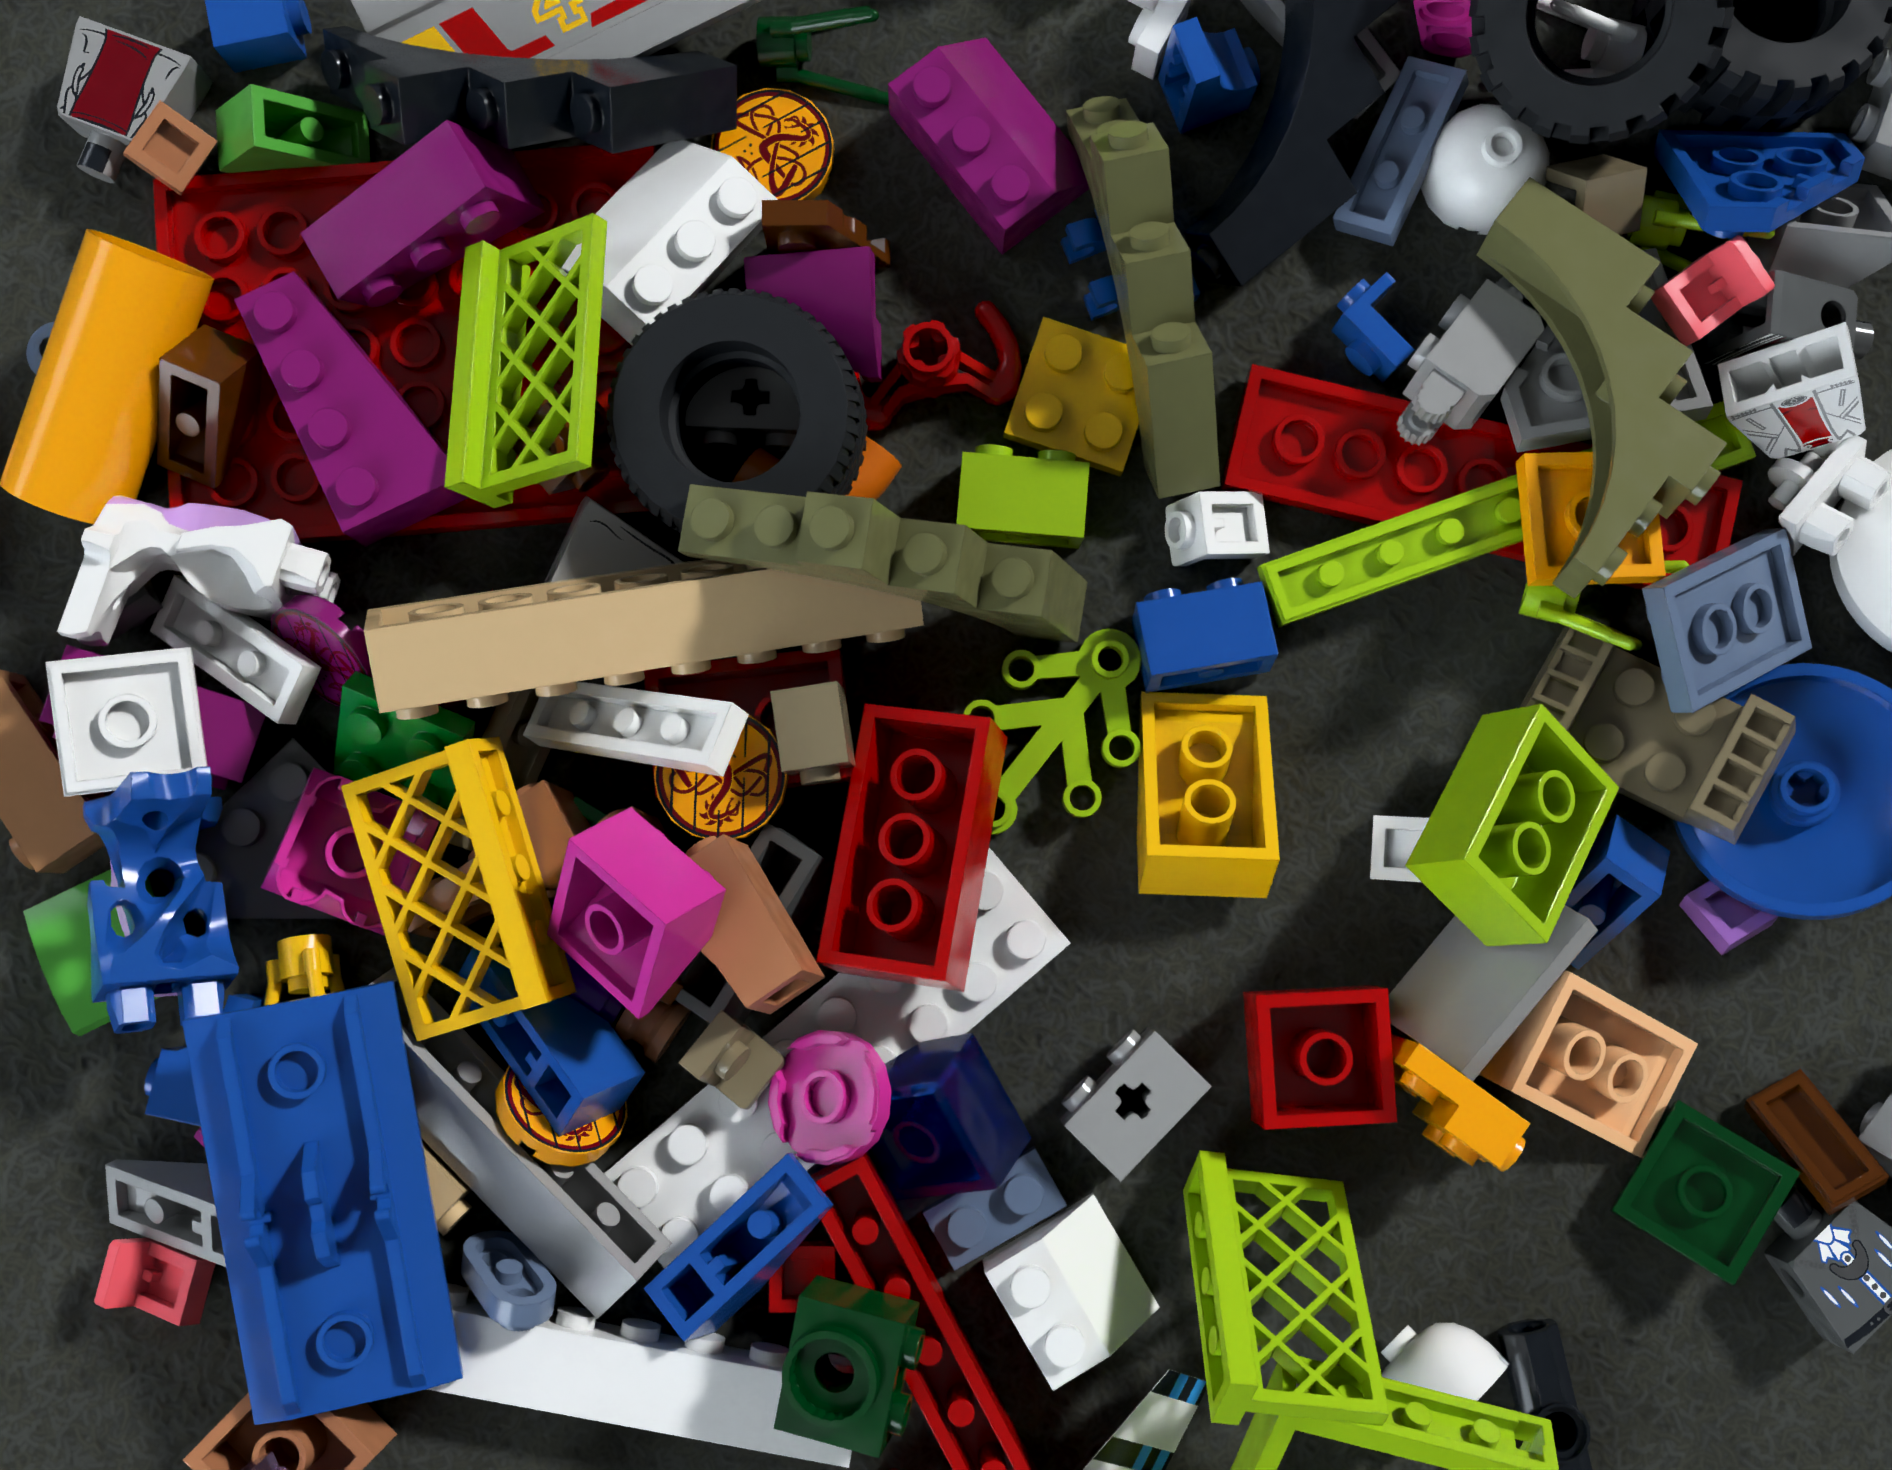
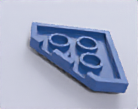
(1755, 178)

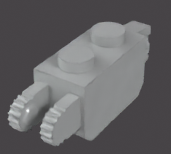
(1470, 361)

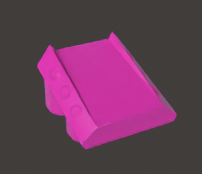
(321, 859)

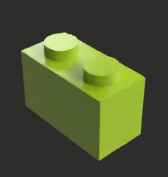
(1024, 497)

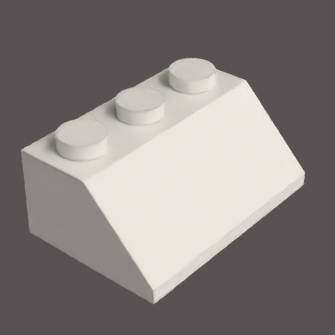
(673, 231)

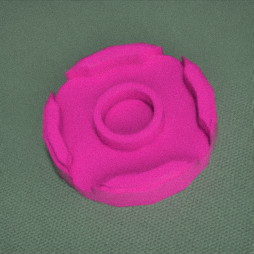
(830, 1097)

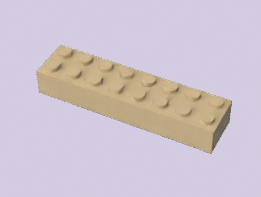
(614, 630)

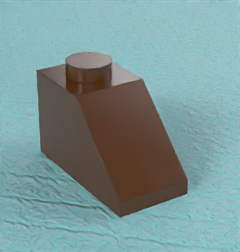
(206, 403)

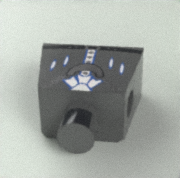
(1835, 1267)

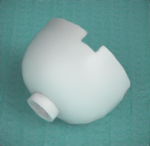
(1481, 166)
(1444, 1360)

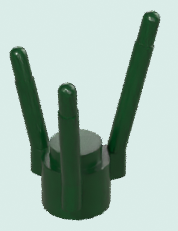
(787, 42)

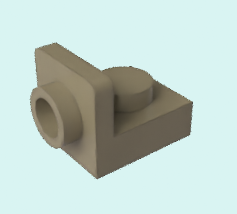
(733, 1060)

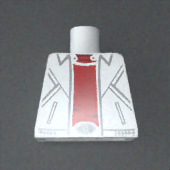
(1796, 394)

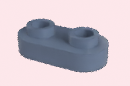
(508, 1280)

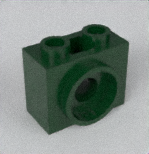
(880, 1342)

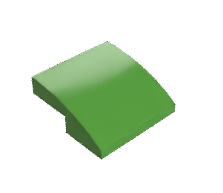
(63, 947)

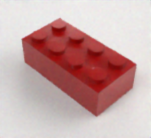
(913, 846)

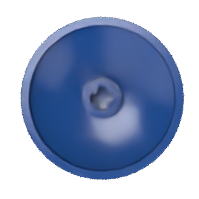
(1825, 818)

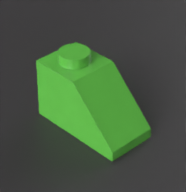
(285, 131)

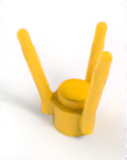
(306, 967)

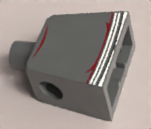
(1785, 313)

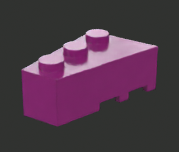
(421, 215)

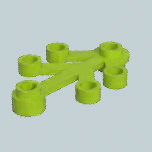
(1063, 718)

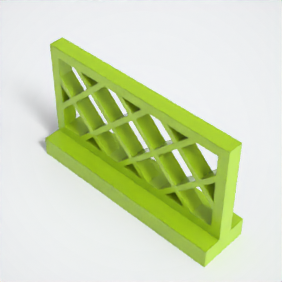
(496, 356)
(1225, 1304)

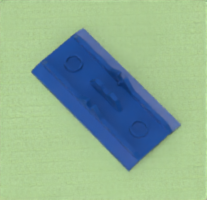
(323, 1202)

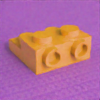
(1458, 1112)

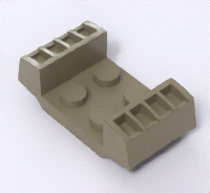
(1687, 766)

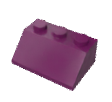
(987, 139)

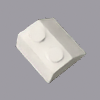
(1071, 1290)

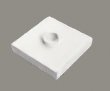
(125, 717)

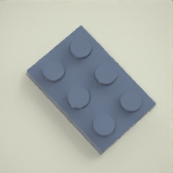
(1727, 620)

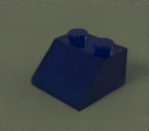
(947, 1122)

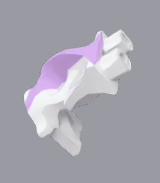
(220, 550)

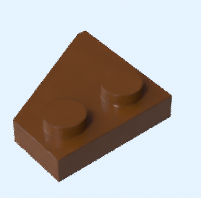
(816, 226)

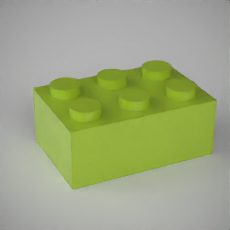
(1513, 827)

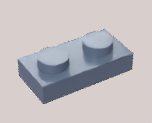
(982, 1220)

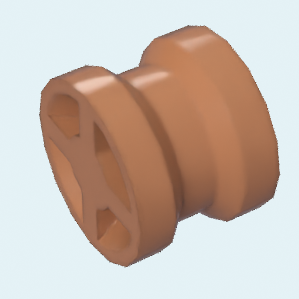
(655, 1029)

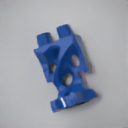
(145, 828)

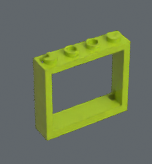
(1419, 1427)

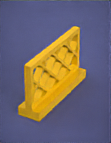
(501, 858)

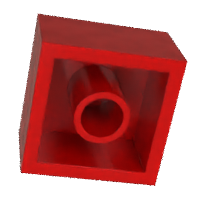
(1320, 1057)

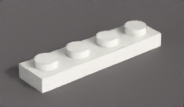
(640, 727)

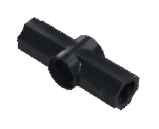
(1544, 1386)

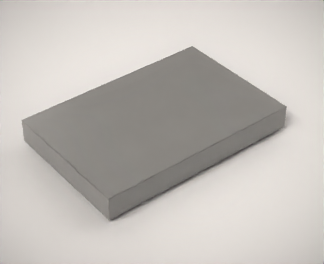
(1472, 997)

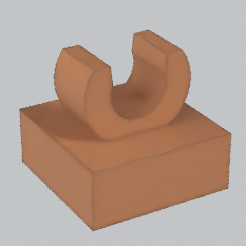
(170, 147)

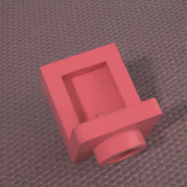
(1712, 290)
(155, 1280)

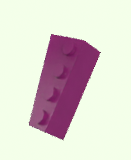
(355, 427)

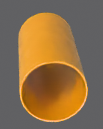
(98, 382)

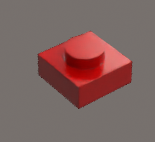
(798, 1271)

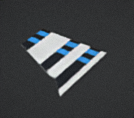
(1154, 1427)

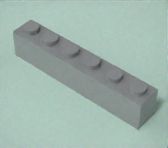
(562, 1213)

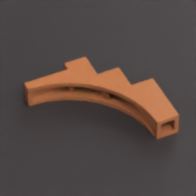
(753, 935)

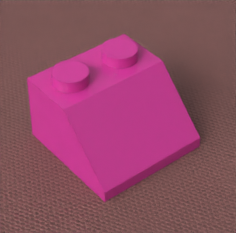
(632, 909)

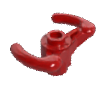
(931, 366)

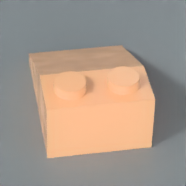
(1594, 1062)

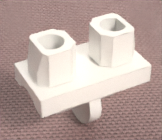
(1812, 488)

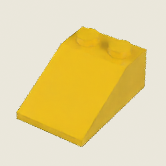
(1205, 796)

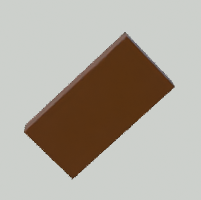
(1816, 1142)

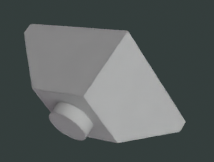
(1834, 240)

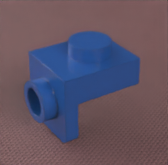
(1369, 338)

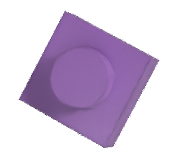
(1723, 918)

